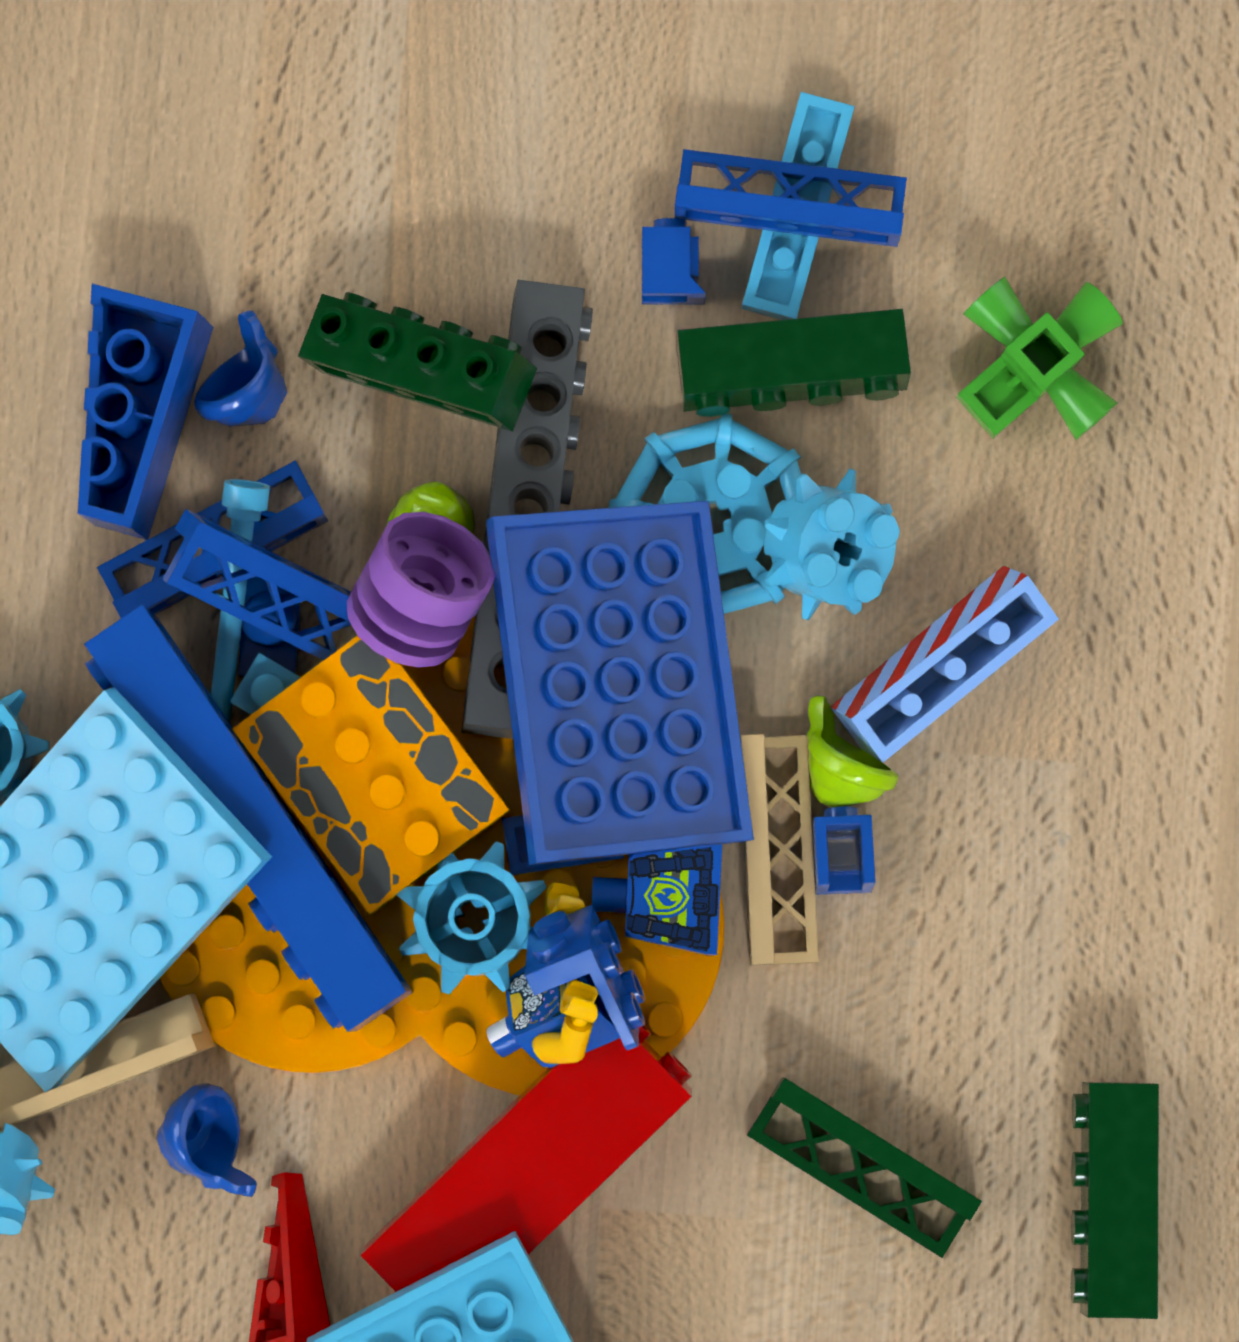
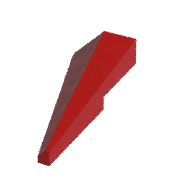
(292, 1296)

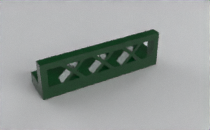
(873, 1147)

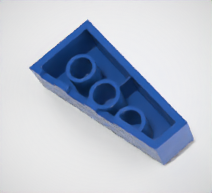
(135, 404)

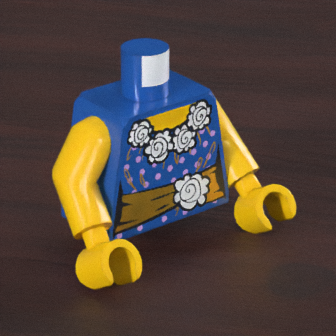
(558, 1022)

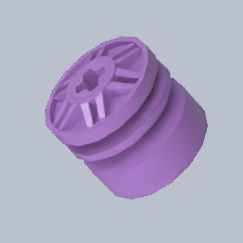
(420, 589)

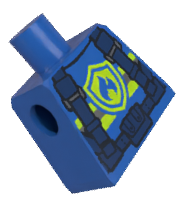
(668, 897)

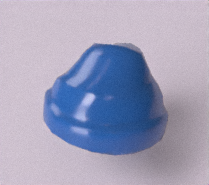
(247, 385)
(203, 1139)

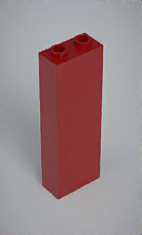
(534, 1160)

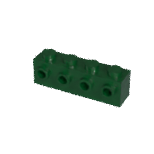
(418, 360)
(793, 362)
(1117, 1200)

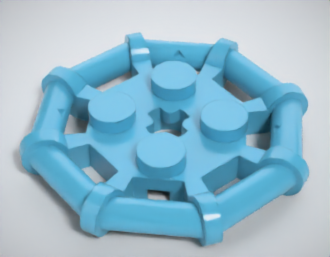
(726, 486)

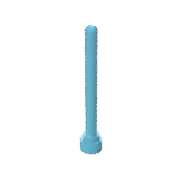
(244, 505)

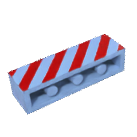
(944, 663)

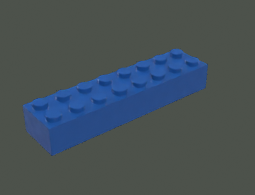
(295, 886)

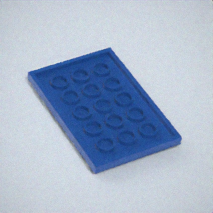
(618, 681)

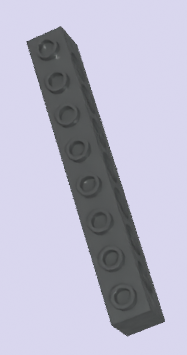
(536, 312)

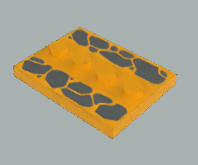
(370, 771)

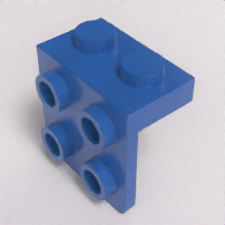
(578, 945)

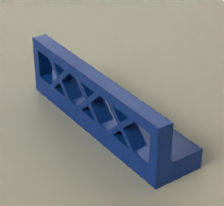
(788, 211)
(270, 533)
(267, 565)

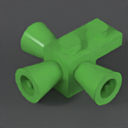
(1039, 359)

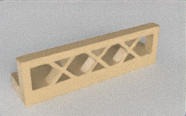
(757, 855)
(125, 1053)

